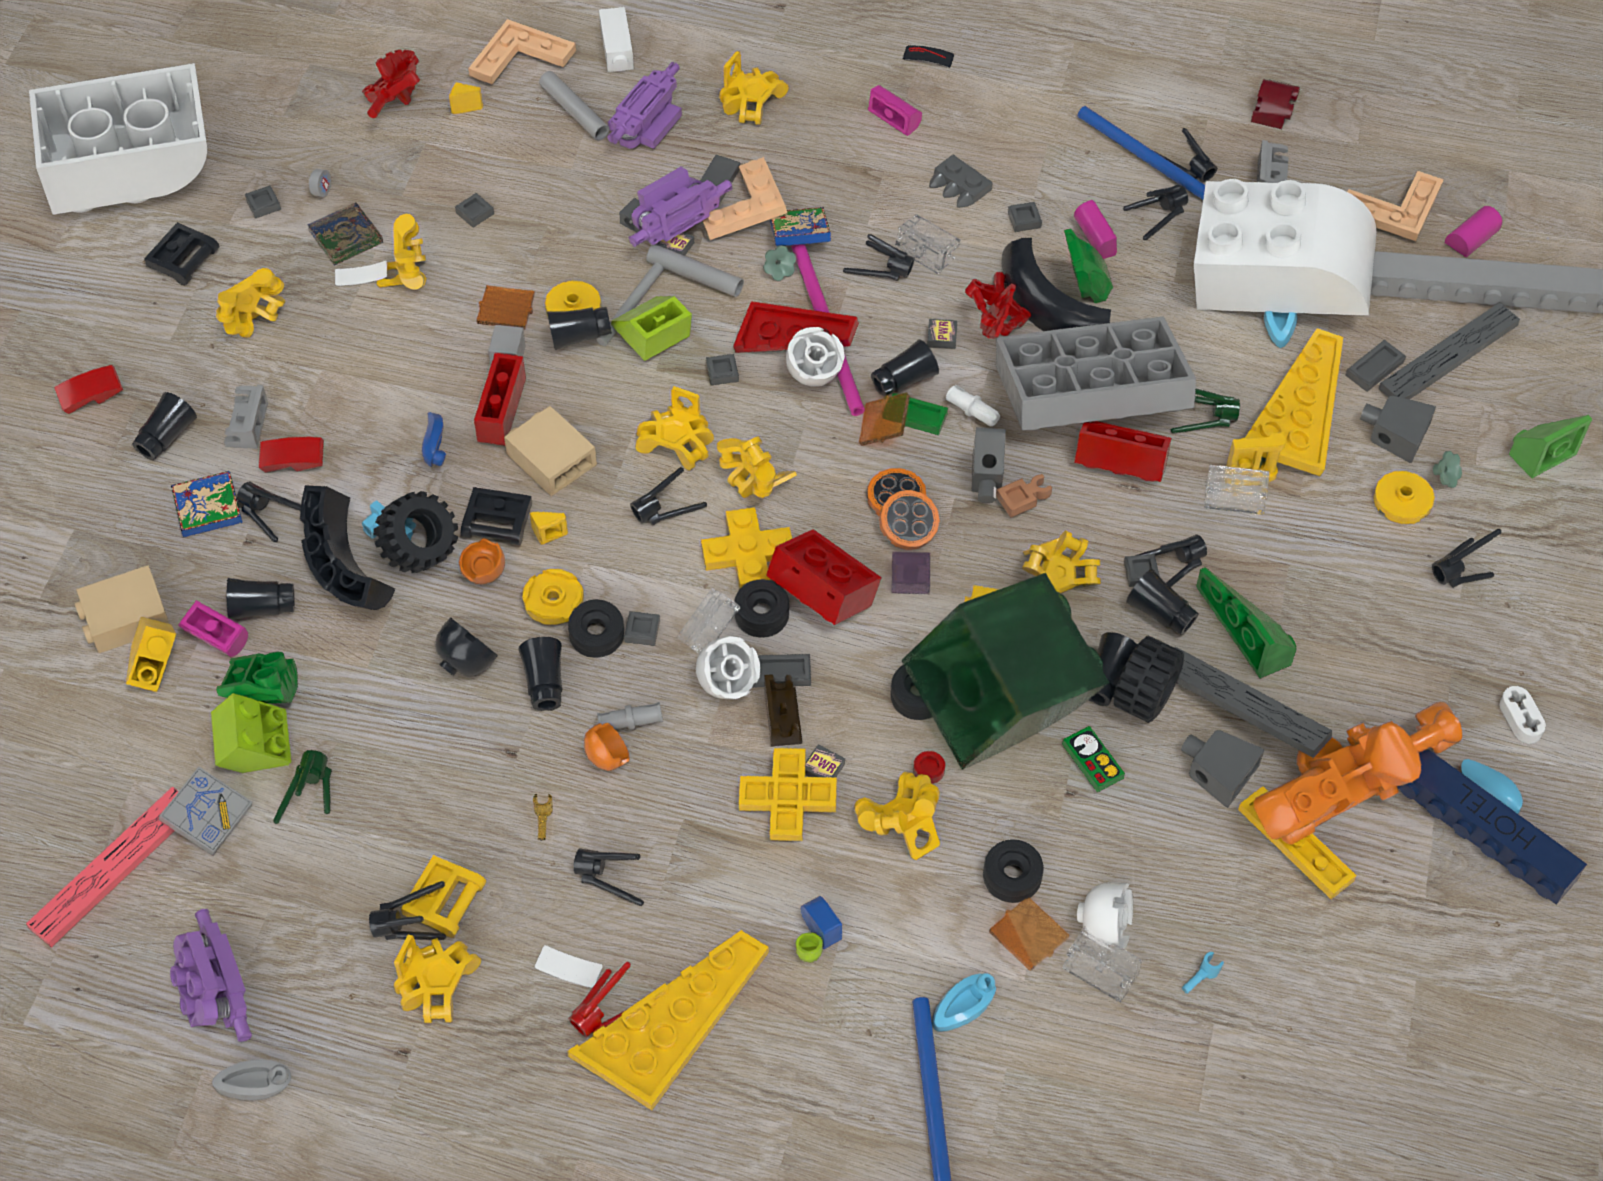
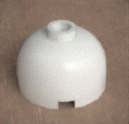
(814, 356)
(727, 668)
(1108, 912)

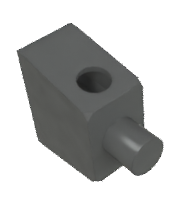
(1399, 425)
(988, 463)
(1222, 764)

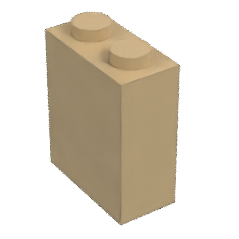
(550, 450)
(116, 605)

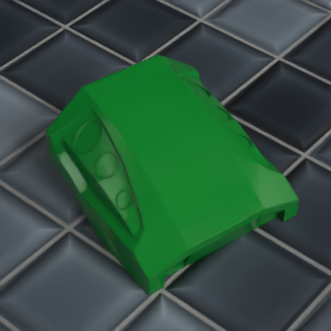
(1088, 268)
(261, 678)

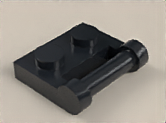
(174, 249)
(500, 508)

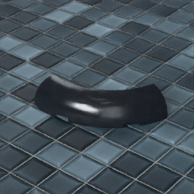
(1047, 304)
(329, 552)

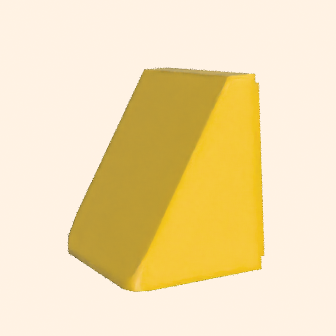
(465, 98)
(548, 526)

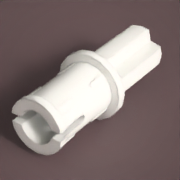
(972, 405)

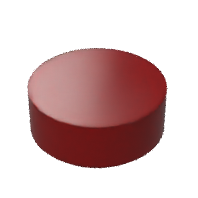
(929, 764)

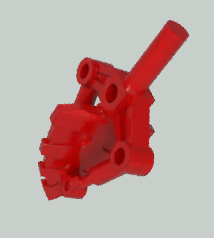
(396, 80)
(1001, 306)

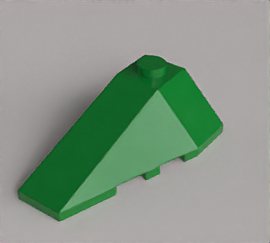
(1253, 631)

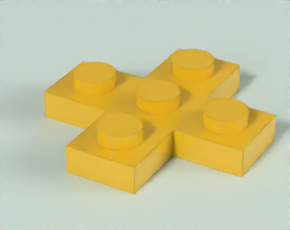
(744, 547)
(787, 794)

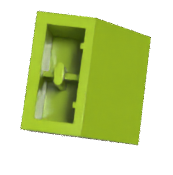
(654, 325)
(250, 735)

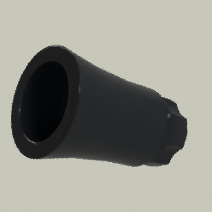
(578, 325)
(905, 369)
(163, 425)
(258, 598)
(1162, 603)
(1114, 652)
(543, 671)

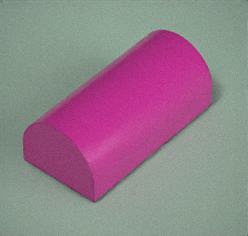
(894, 110)
(1096, 229)
(1475, 231)
(214, 629)

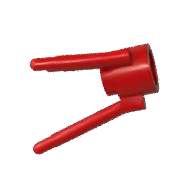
(588, 1015)

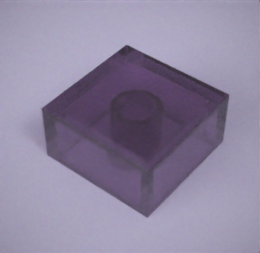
(910, 573)

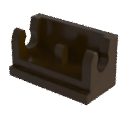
(782, 711)

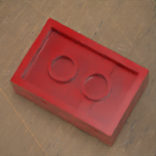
(823, 576)

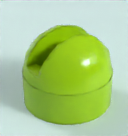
(809, 947)

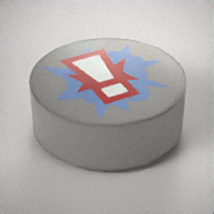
(320, 182)

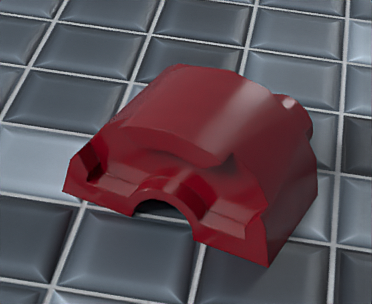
(1274, 103)

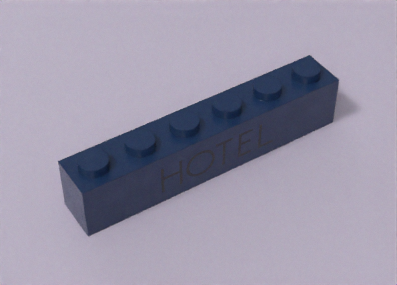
(1494, 828)

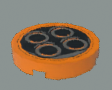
(890, 482)
(909, 519)

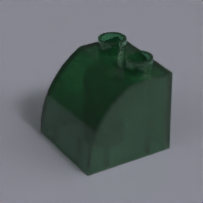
(1004, 669)

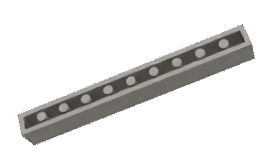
(1487, 282)

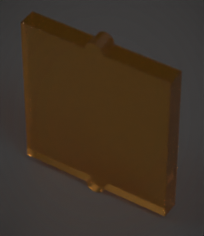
(505, 307)
(884, 419)
(1029, 933)

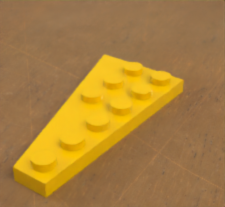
(1304, 405)
(663, 1030)

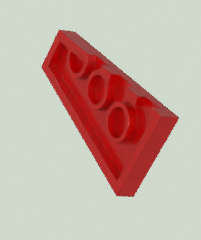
(773, 326)

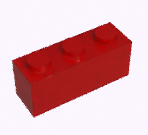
(500, 398)
(1123, 450)

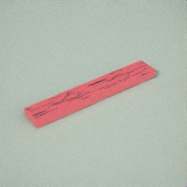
(102, 874)

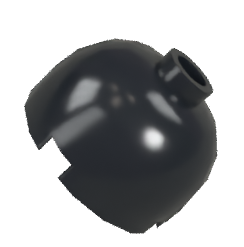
(462, 650)

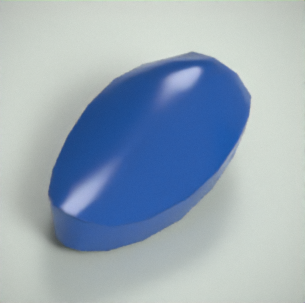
(432, 441)

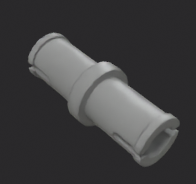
(631, 716)

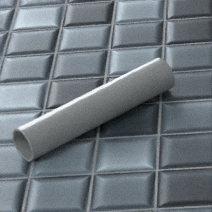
(574, 105)
(695, 270)

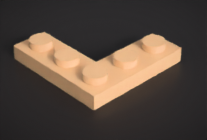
(514, 38)
(762, 206)
(1411, 216)

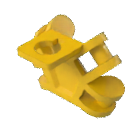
(748, 87)
(409, 274)
(241, 306)
(676, 429)
(751, 461)
(1060, 568)
(904, 813)
(435, 973)

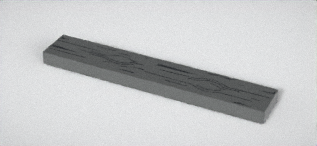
(1450, 353)
(1253, 706)

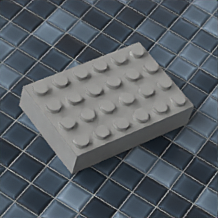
(1094, 373)

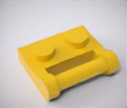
(1248, 452)
(433, 903)

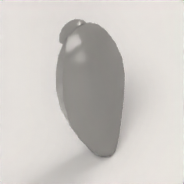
(252, 1080)

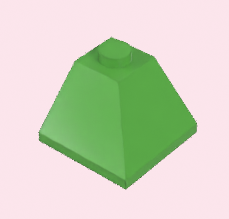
(1549, 444)

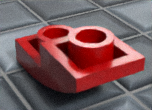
(92, 385)
(293, 452)

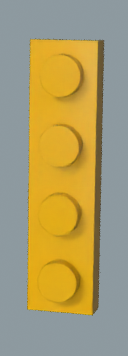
(1307, 854)

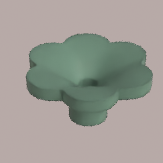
(784, 264)
(1448, 469)

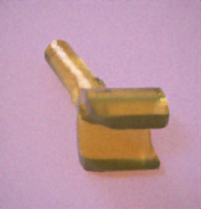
(542, 812)

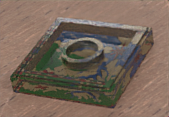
(345, 233)

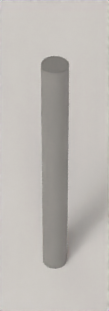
(634, 298)

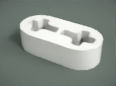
(1526, 713)

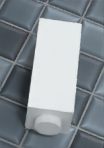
(616, 39)

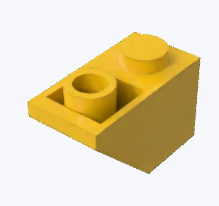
(149, 653)

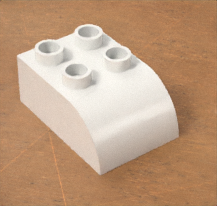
(118, 138)
(1284, 249)

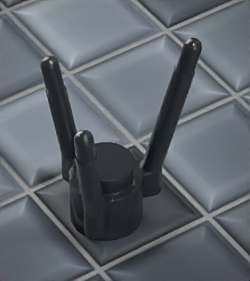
(1200, 164)
(1169, 198)
(898, 262)
(257, 498)
(647, 506)
(1186, 550)
(1451, 566)
(592, 862)
(388, 922)

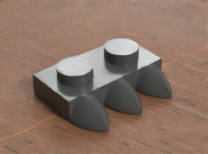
(960, 180)

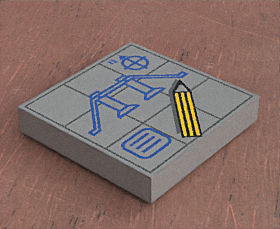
(205, 811)

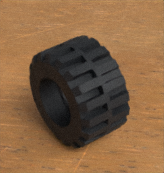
(434, 519)
(1148, 679)

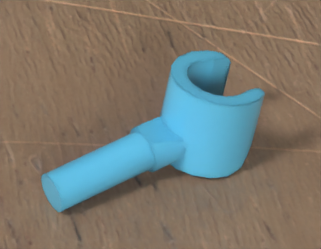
(1206, 971)

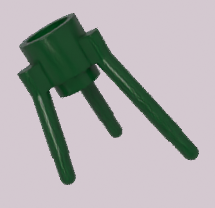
(1224, 408)
(310, 771)

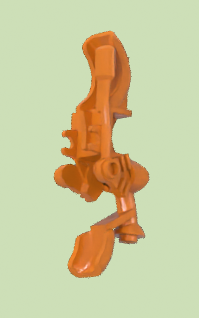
(1368, 767)

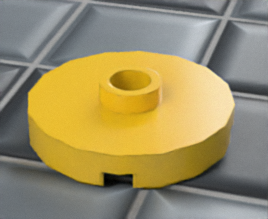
(572, 296)
(1399, 507)
(549, 585)

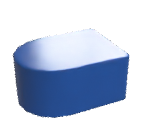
(822, 921)

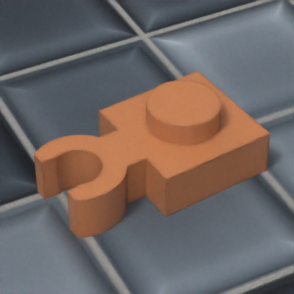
(1020, 497)

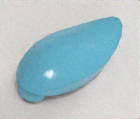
(1280, 326)
(1494, 783)
(964, 1002)

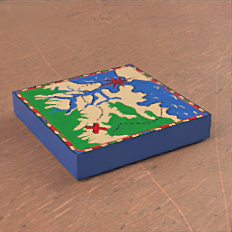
(801, 227)
(206, 504)

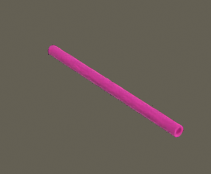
(819, 304)

